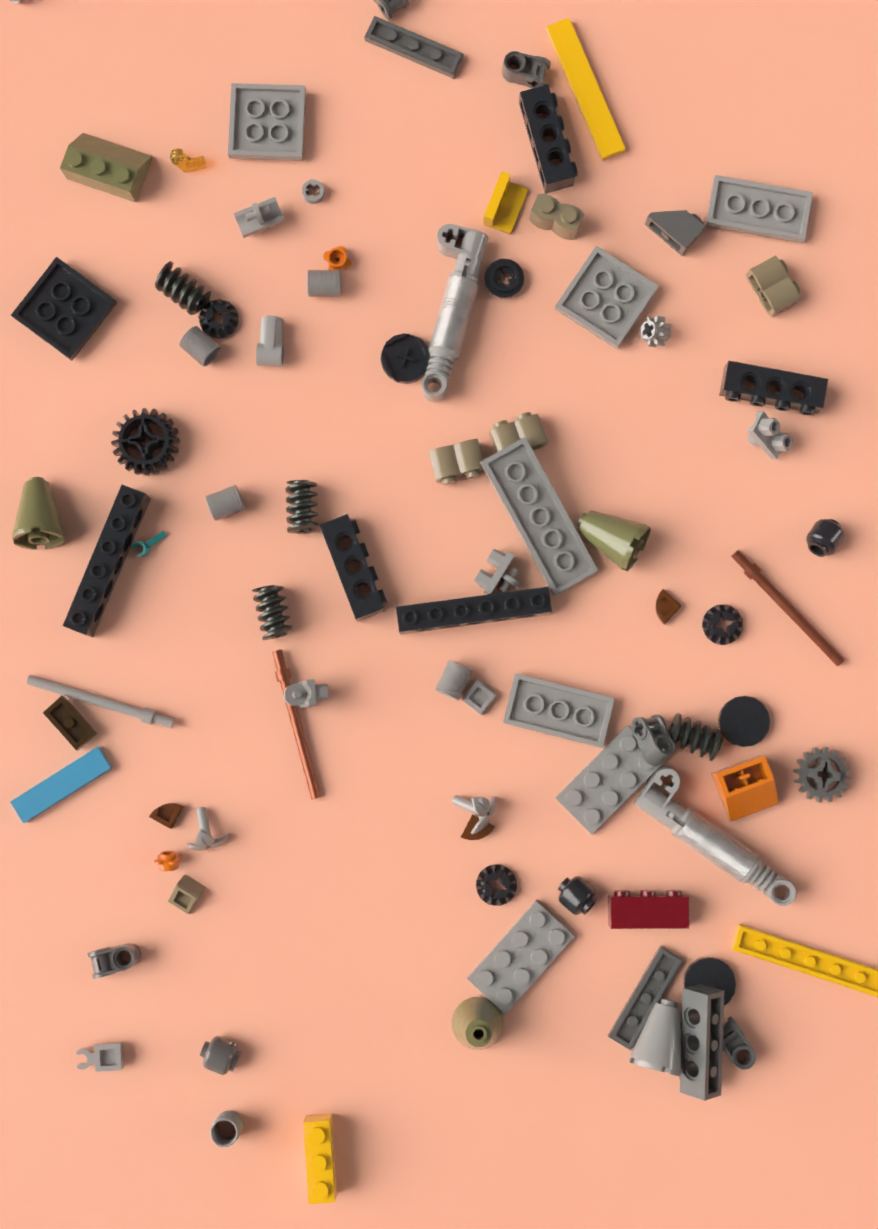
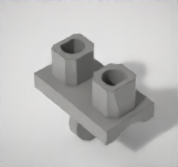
(259, 217)
(768, 436)
(501, 562)
(305, 694)

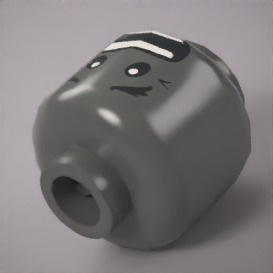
(220, 1055)

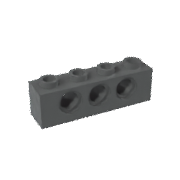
(702, 1041)

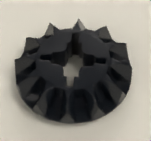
(508, 268)
(214, 329)
(717, 634)
(491, 873)

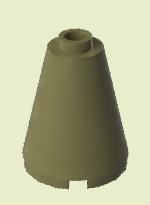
(37, 517)
(615, 537)
(477, 1014)

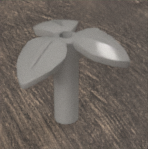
(478, 806)
(204, 837)

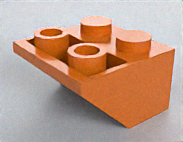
(746, 787)

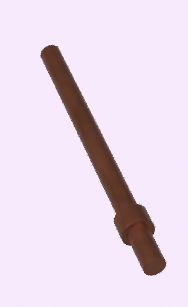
(753, 572)
(283, 676)

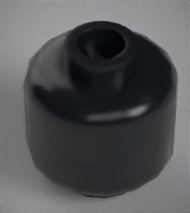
(825, 537)
(577, 895)

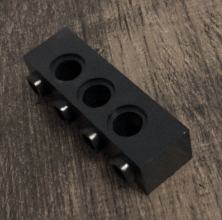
(543, 101)
(811, 387)
(333, 533)

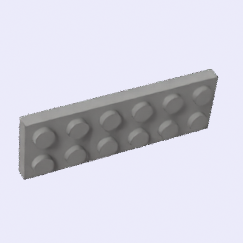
(539, 516)

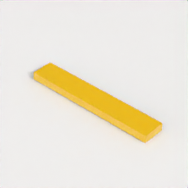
(585, 89)
(806, 960)

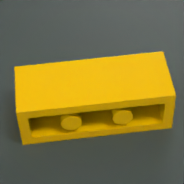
(320, 1158)

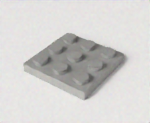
(267, 121)
(606, 297)

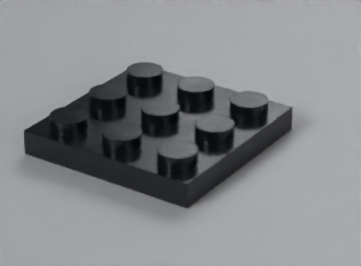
(64, 308)

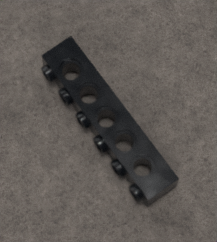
(107, 561)
(474, 610)

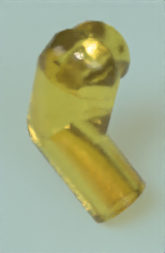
(186, 163)

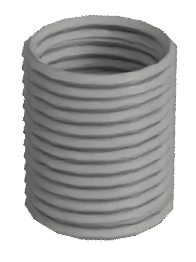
(324, 283)
(199, 346)
(225, 502)
(453, 680)
(217, 1137)

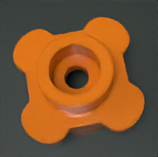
(337, 252)
(168, 860)

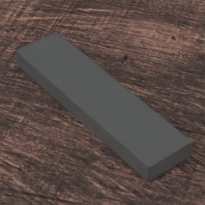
(414, 47)
(644, 996)

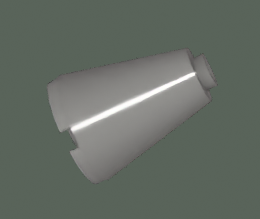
(660, 1040)

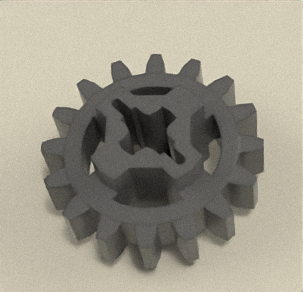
(821, 784)

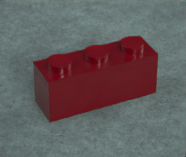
(648, 910)

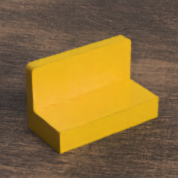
(504, 204)

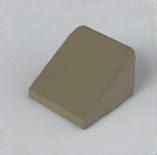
(186, 894)

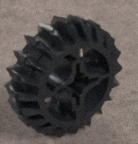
(143, 422)

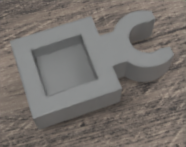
(105, 1057)

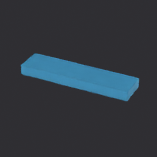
(61, 785)

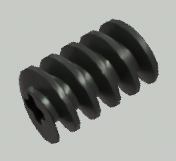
(181, 290)
(301, 506)
(272, 611)
(695, 736)

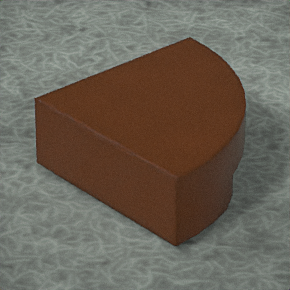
(666, 606)
(167, 814)
(469, 827)

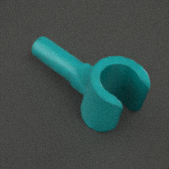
(149, 543)

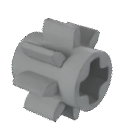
(655, 331)

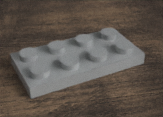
(759, 209)
(558, 710)
(606, 781)
(520, 957)

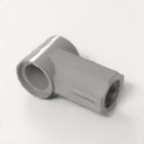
(270, 349)

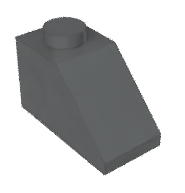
(676, 228)

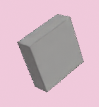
(479, 697)

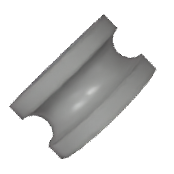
(314, 184)

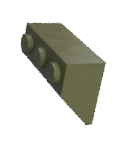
(106, 166)

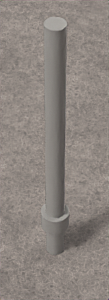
(146, 715)

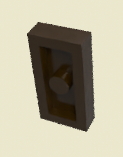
(70, 723)

